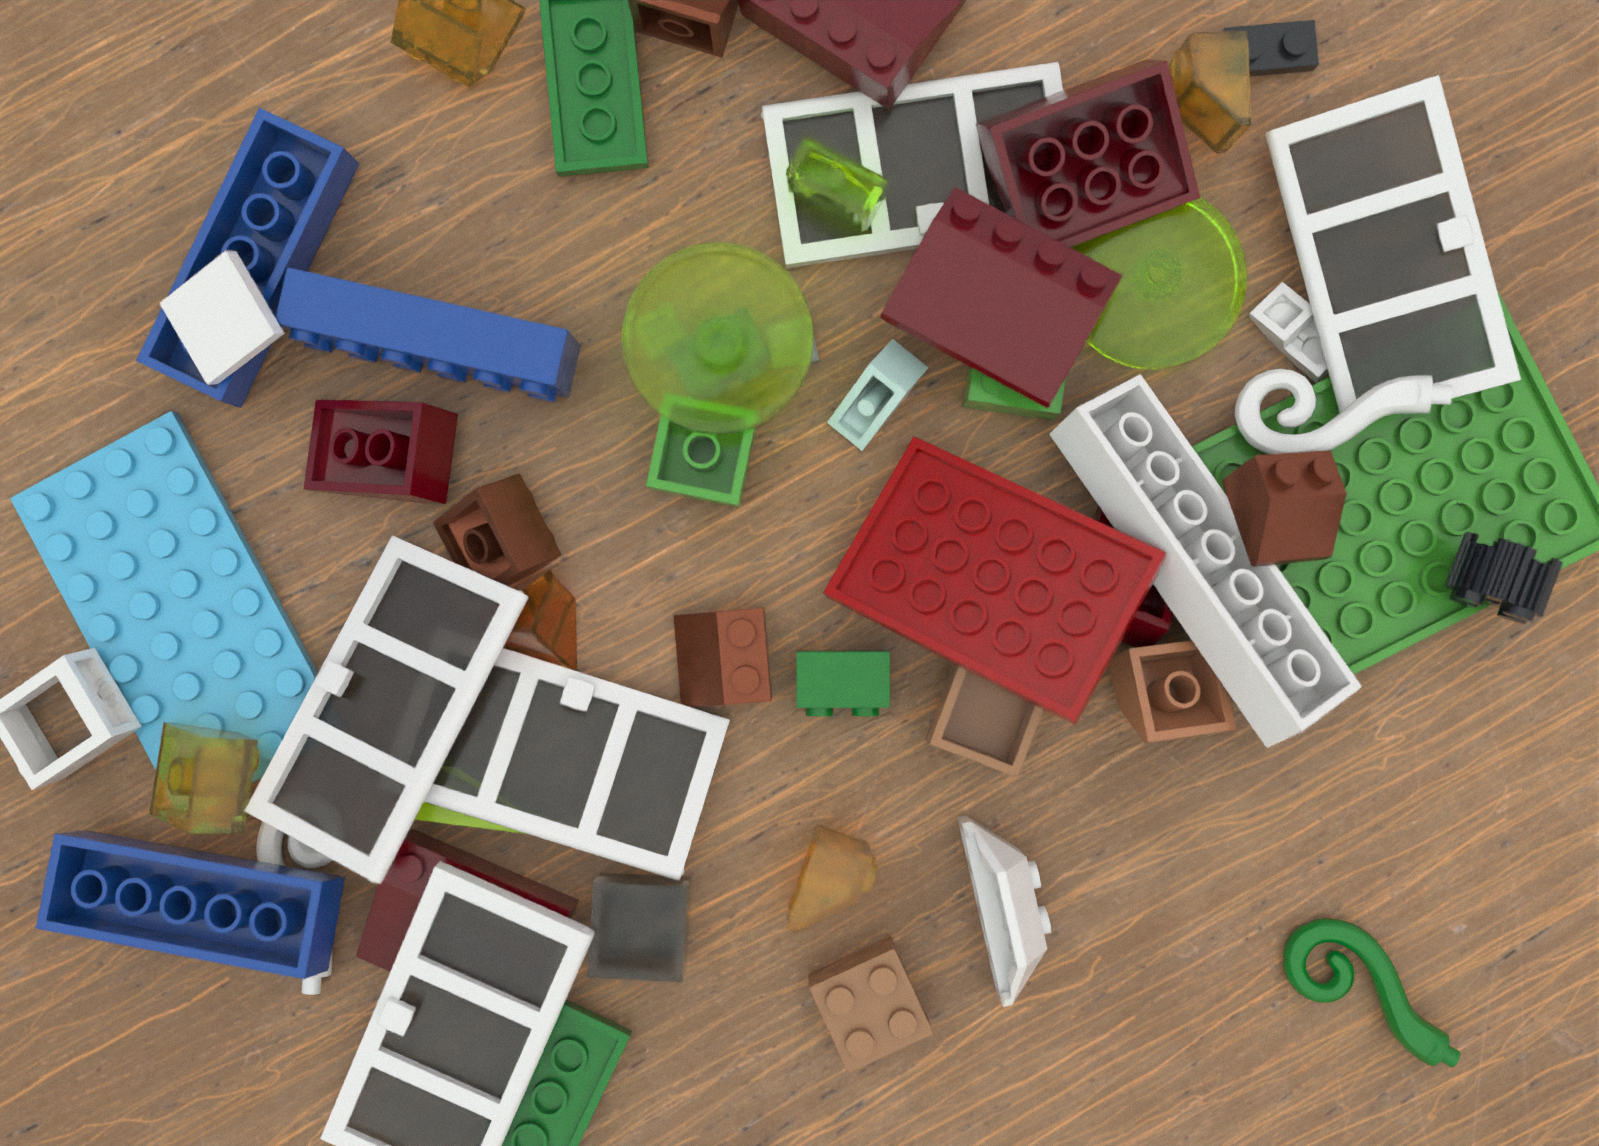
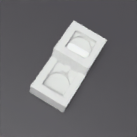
(1291, 327)

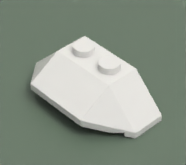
(1006, 907)

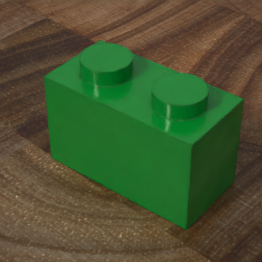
(842, 681)

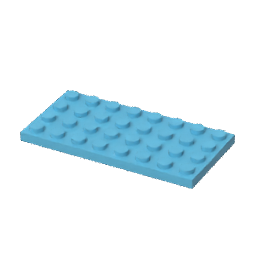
(169, 589)

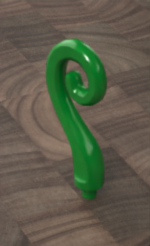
(1410, 1030)

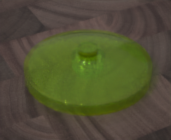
(1176, 288)
(718, 338)

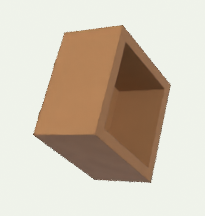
(983, 722)
(869, 1005)

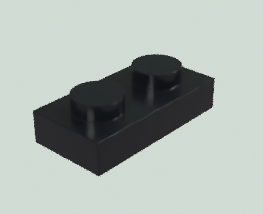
(1281, 47)

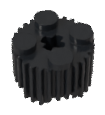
(1502, 577)

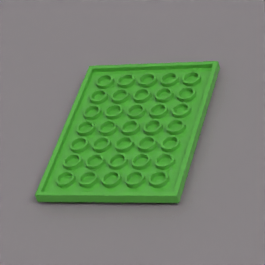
(1413, 488)

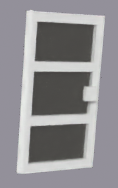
(919, 145)
(1392, 245)
(386, 708)
(583, 764)
(459, 1019)

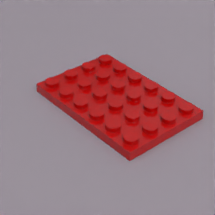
(995, 578)

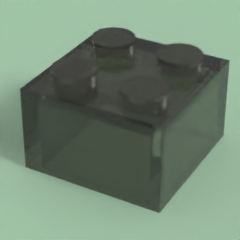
(639, 927)

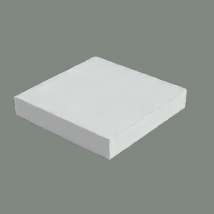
(221, 317)

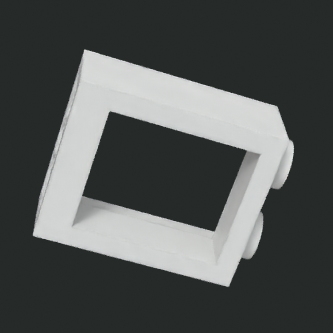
(107, 718)

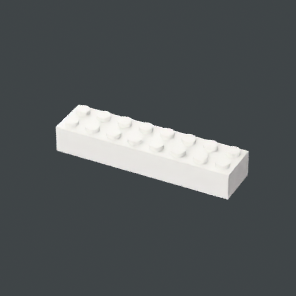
(1236, 614)

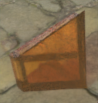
(547, 623)

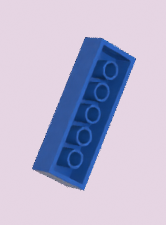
(275, 217)
(429, 334)
(191, 903)

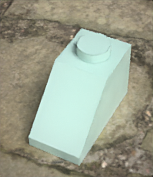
(877, 394)

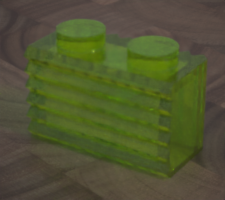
(836, 183)

